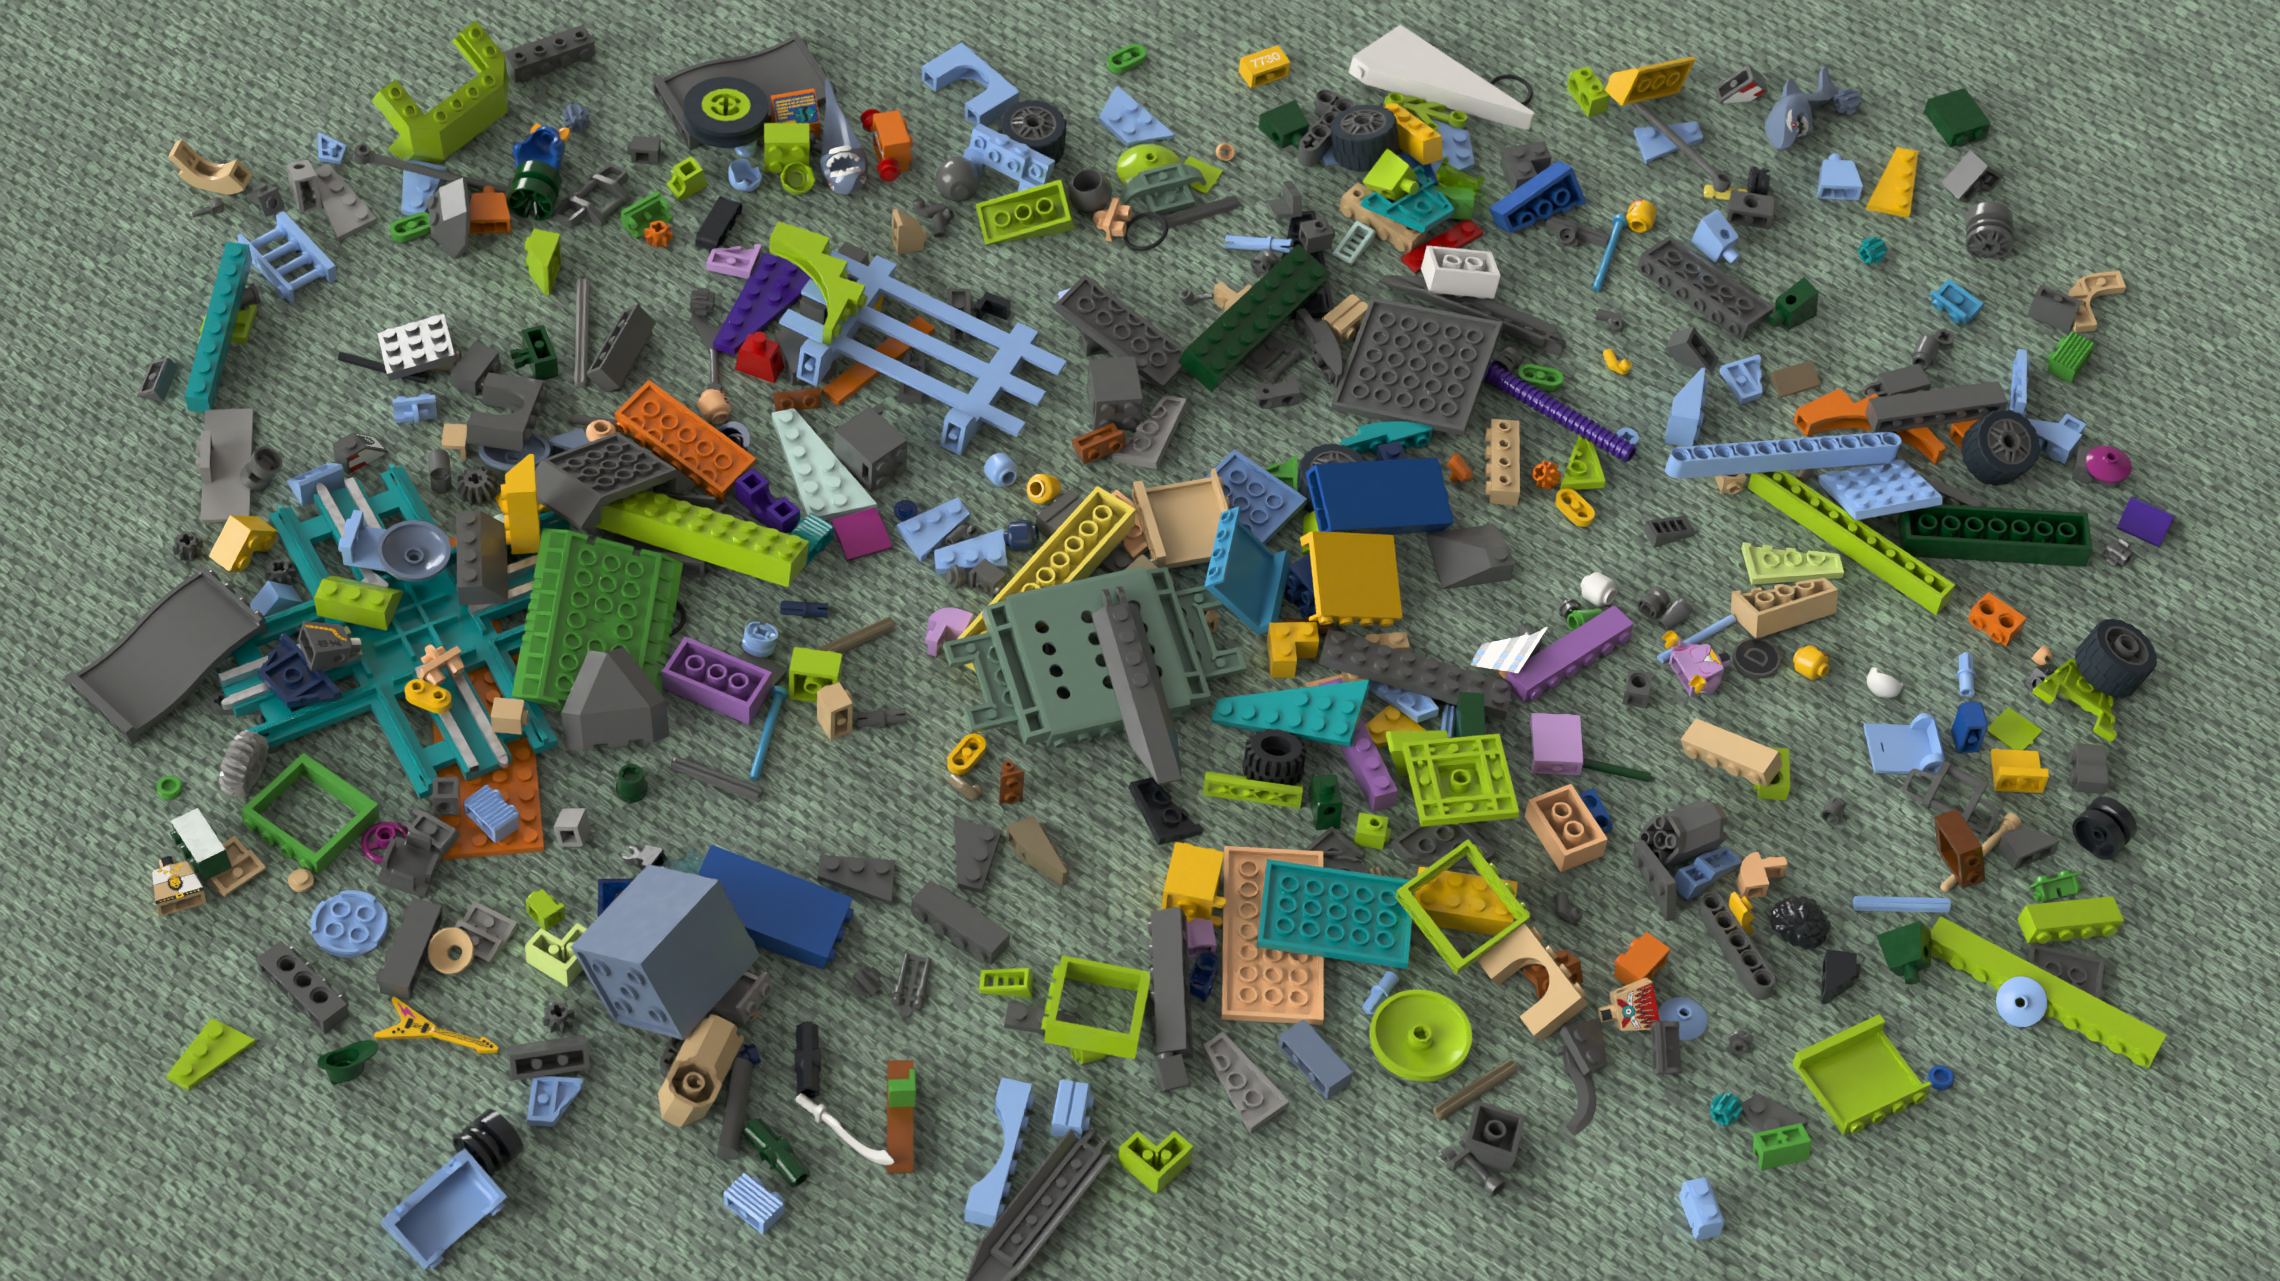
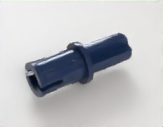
(804, 609)

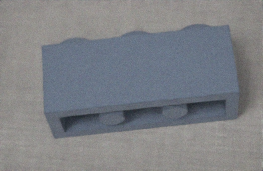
(1315, 1059)

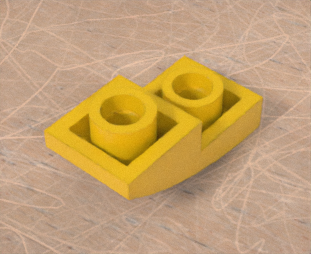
(1741, 909)

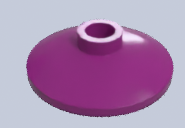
(2108, 464)

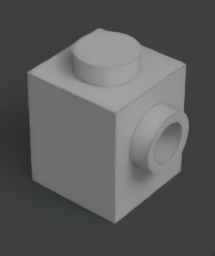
(572, 827)

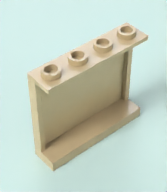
(1181, 519)

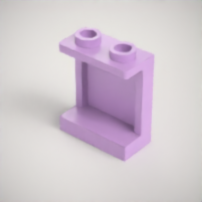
(1556, 744)

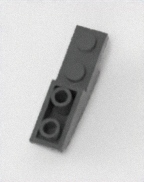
(1323, 342)

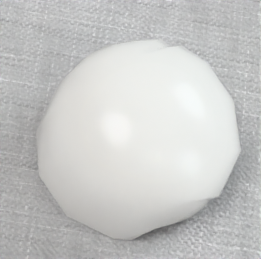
(1882, 684)

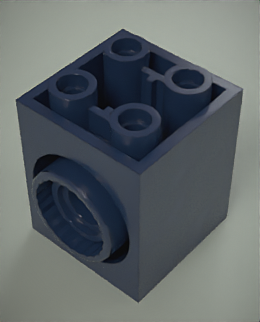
(1300, 587)

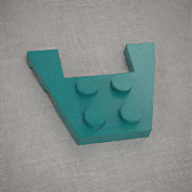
(1416, 211)

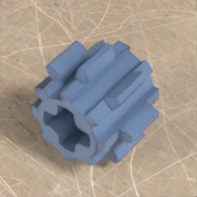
(1847, 101)
(576, 117)

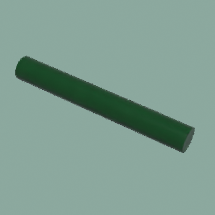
(1616, 770)

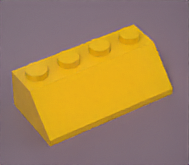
(1649, 81)
(522, 507)

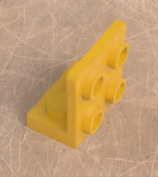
(2018, 771)

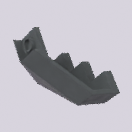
(613, 704)

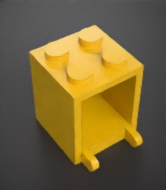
(1194, 882)

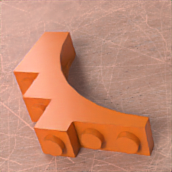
(1839, 412)

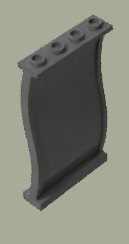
(774, 70)
(167, 654)

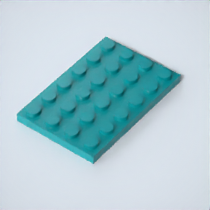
(1334, 914)

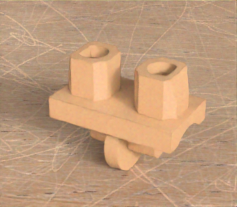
(1110, 219)
(432, 671)

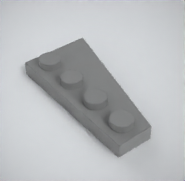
(343, 207)

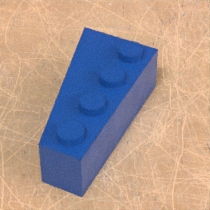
(1539, 198)

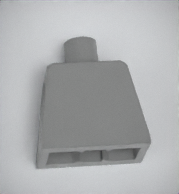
(302, 175)

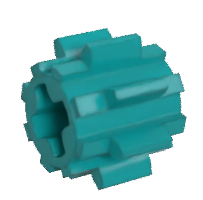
(1872, 250)
(1726, 1108)

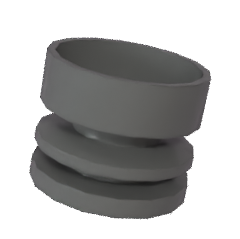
(1989, 230)

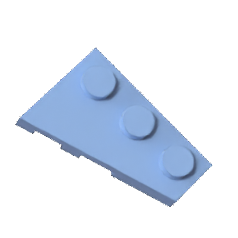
(1655, 144)
(418, 188)
(930, 528)
(972, 552)

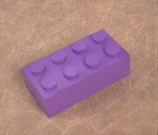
(717, 680)

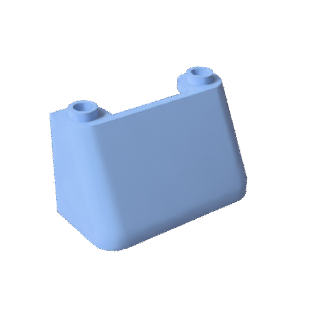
(443, 1209)

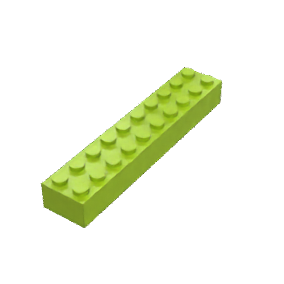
(707, 536)

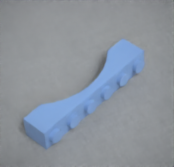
(986, 1196)

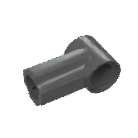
(440, 471)

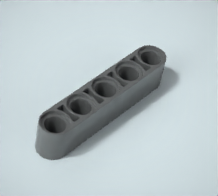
(1732, 936)

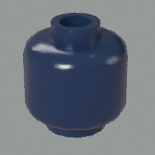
(1021, 535)

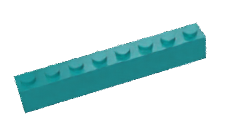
(218, 327)

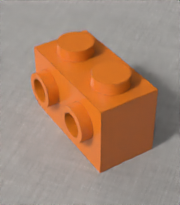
(1642, 960)

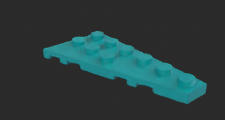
(1311, 713)

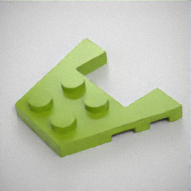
(2074, 686)

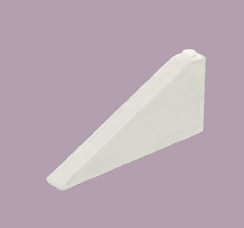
(1416, 68)

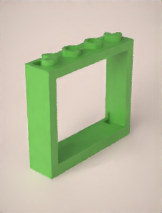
(271, 834)

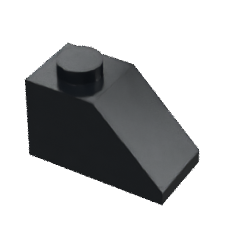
(1838, 973)

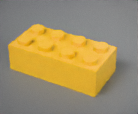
(1464, 903)

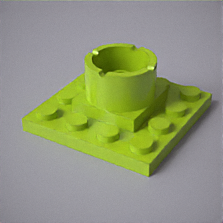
(1460, 780)

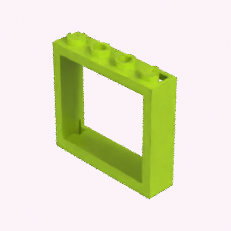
(1430, 929)
(1088, 1037)

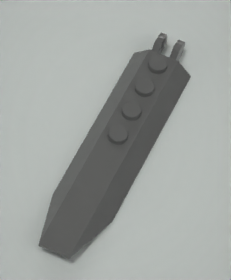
(1515, 323)
(1138, 687)
(1039, 1208)

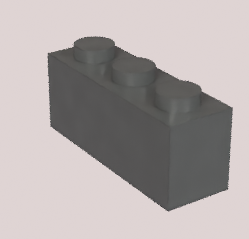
(548, 1057)

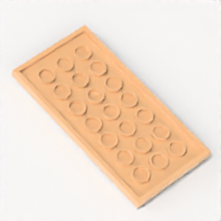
(1261, 981)

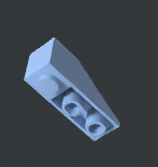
(2056, 439)

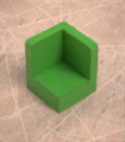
(902, 1091)

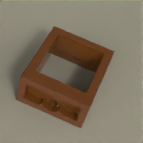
(1959, 848)

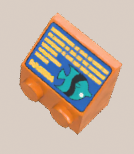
(796, 108)

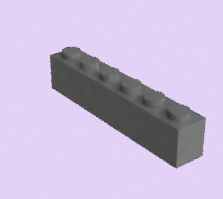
(1934, 407)
(1170, 982)

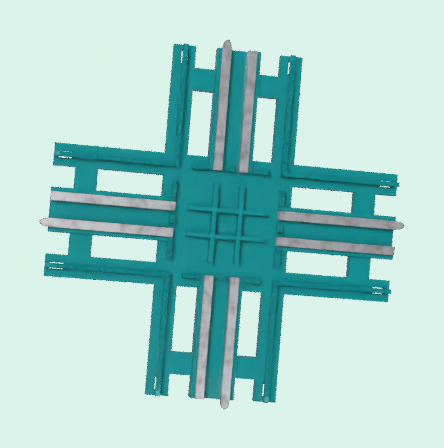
(392, 658)

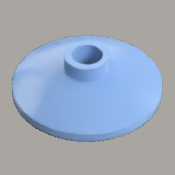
(2034, 998)
(1691, 1025)

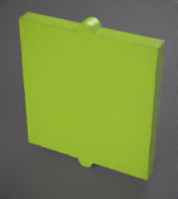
(1208, 171)
(2014, 730)

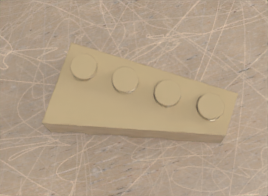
(1783, 606)

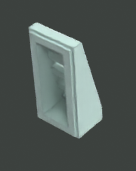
(1360, 229)

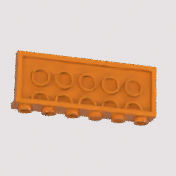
(683, 440)

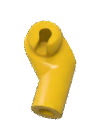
(1613, 364)

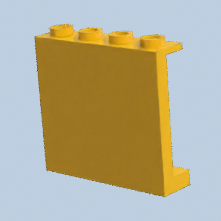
(1354, 578)

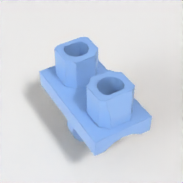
(414, 408)

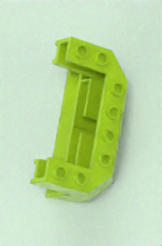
(458, 117)

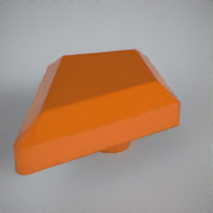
(1459, 469)

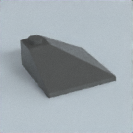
(1470, 556)

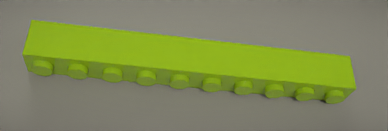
(1853, 538)
(2064, 1001)

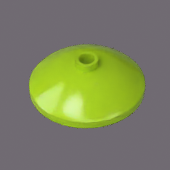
(1143, 158)

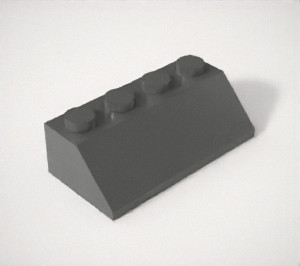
(481, 559)

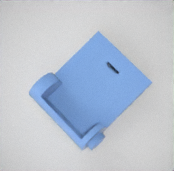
(1905, 747)

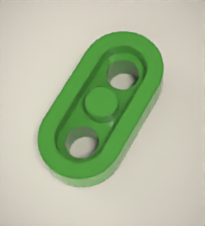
(1125, 60)
(411, 227)
(1541, 376)

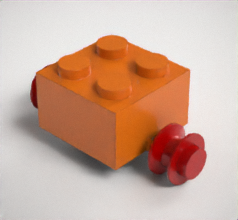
(889, 141)

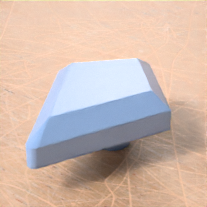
(330, 149)

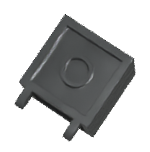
(1115, 391)
(871, 448)

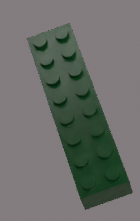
(1254, 318)
(1996, 534)

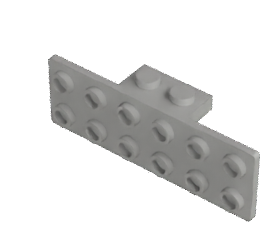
(223, 453)

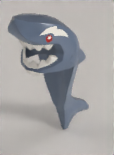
(1782, 120)
(842, 156)

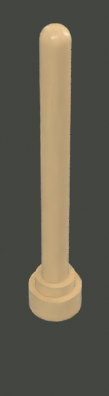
(2008, 822)

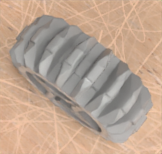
(243, 764)

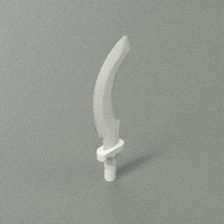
(819, 1111)

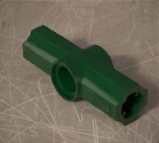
(776, 1152)

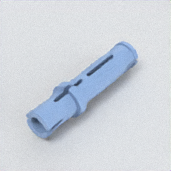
(1258, 243)

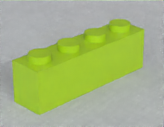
(2070, 920)

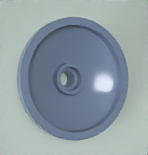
(506, 459)
(414, 541)

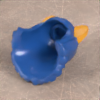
(542, 145)

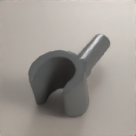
(214, 204)
(1190, 299)

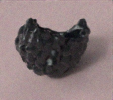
(1800, 916)

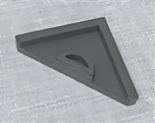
(1335, 844)

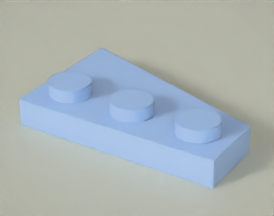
(1409, 703)

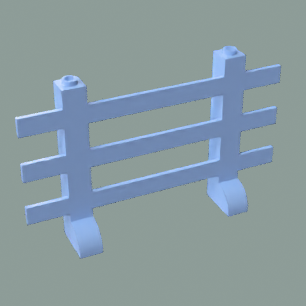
(968, 409)

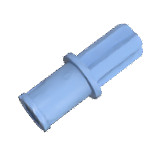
(1966, 674)
(1380, 992)

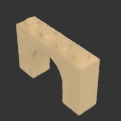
(1562, 997)

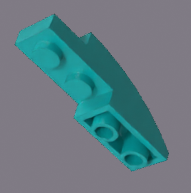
(1375, 434)

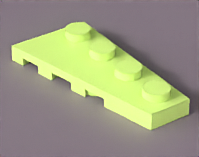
(1788, 565)

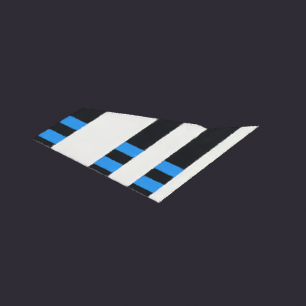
(1507, 653)

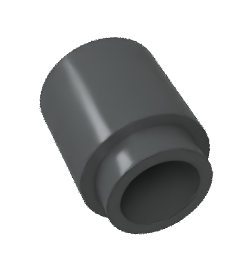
(1925, 352)

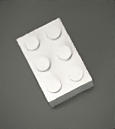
(1460, 272)

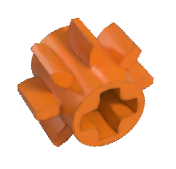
(658, 234)
(1546, 475)

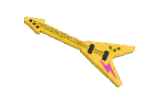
(417, 1027)

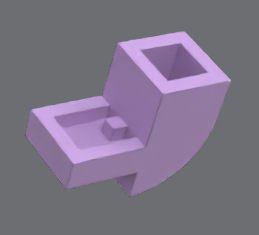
(946, 624)

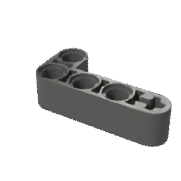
(1318, 138)

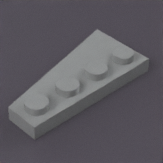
(1154, 435)
(1247, 1087)

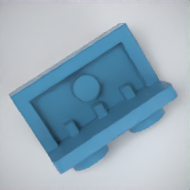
(1957, 302)

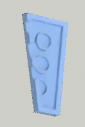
(2019, 382)

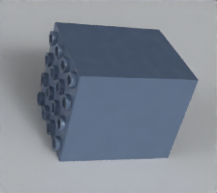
(666, 951)

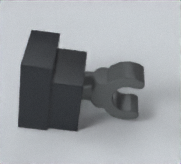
(649, 855)

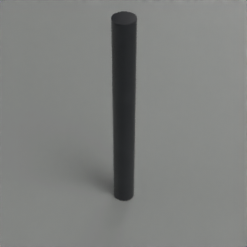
(377, 366)

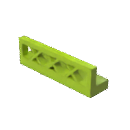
(1242, 789)

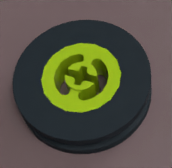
(705, 112)

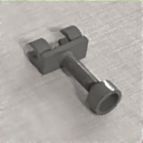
(1493, 1185)

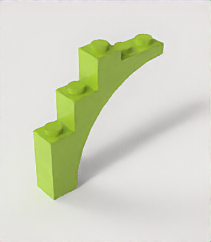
(813, 256)

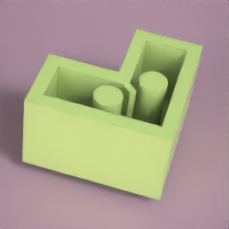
(555, 955)

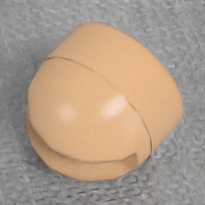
(1225, 146)
(2041, 654)

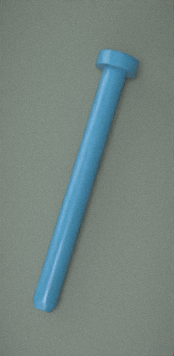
(1619, 222)
(778, 694)

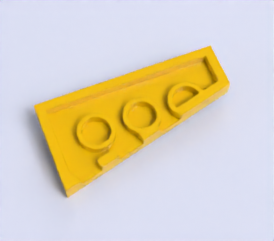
(1896, 185)

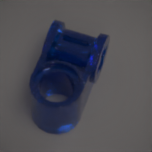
(1203, 979)

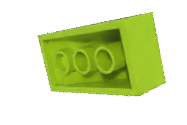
(1026, 214)

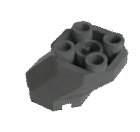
(1685, 832)

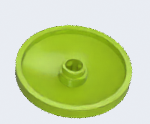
(1420, 1035)

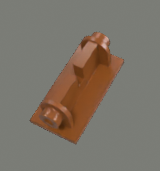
(797, 399)
(1011, 783)

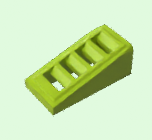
(1007, 990)

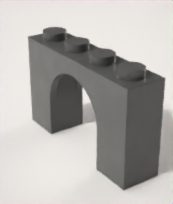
(512, 429)

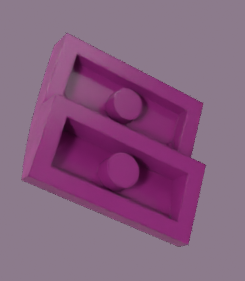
(861, 534)

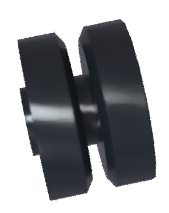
(2104, 827)

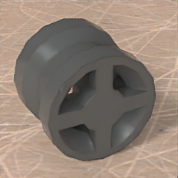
(1264, 261)

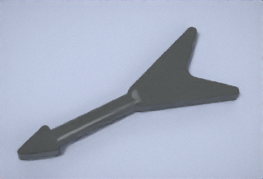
(707, 336)

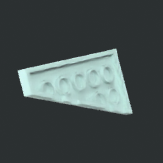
(819, 476)

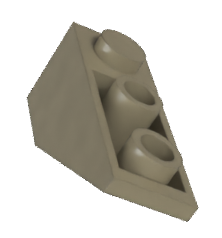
(1033, 847)

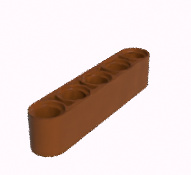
(900, 1123)

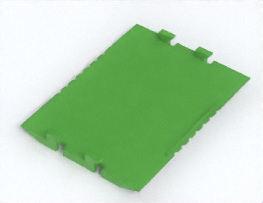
(593, 602)

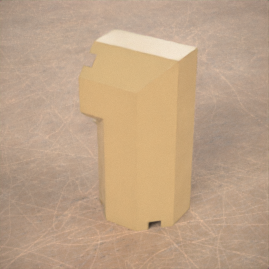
(698, 1071)

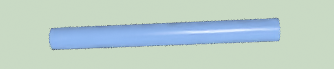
(1702, 635)

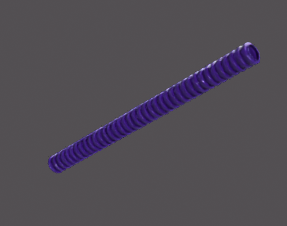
(1559, 412)

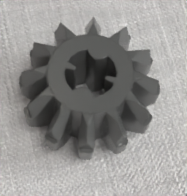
(476, 486)

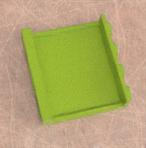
(1859, 1076)

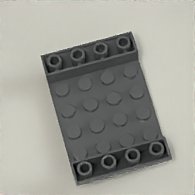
(598, 473)

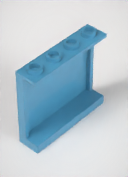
(1246, 573)

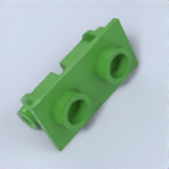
(2047, 887)

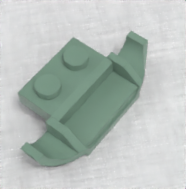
(1164, 188)

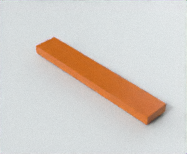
(861, 374)

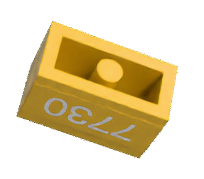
(1264, 66)

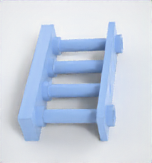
(297, 241)

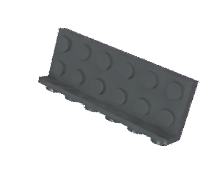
(1704, 287)
(1121, 330)

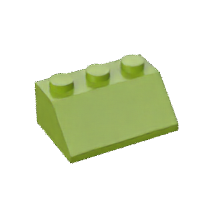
(356, 602)

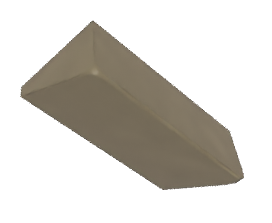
(1795, 379)

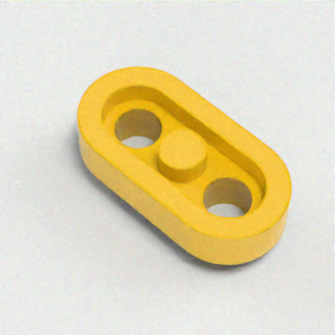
(1576, 507)
(427, 695)
(966, 756)

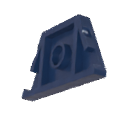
(292, 680)

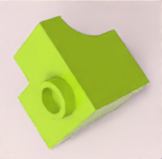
(686, 179)

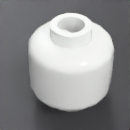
(1598, 589)

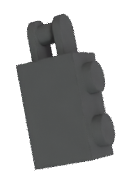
(1899, 381)

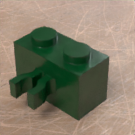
(537, 353)

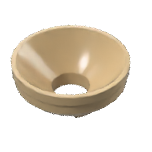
(442, 943)

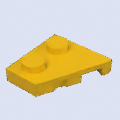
(1389, 720)

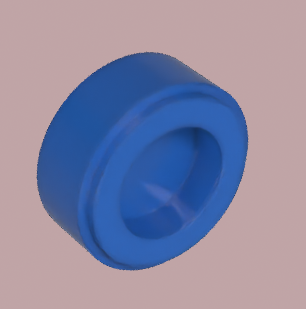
(1940, 1077)

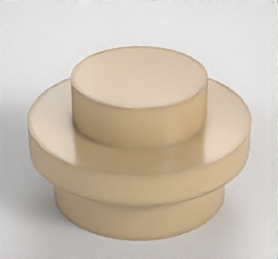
(301, 880)

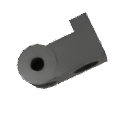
(1278, 394)

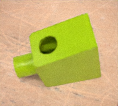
(1391, 177)

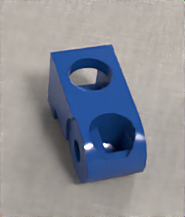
(1597, 809)

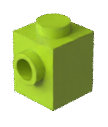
(1372, 831)

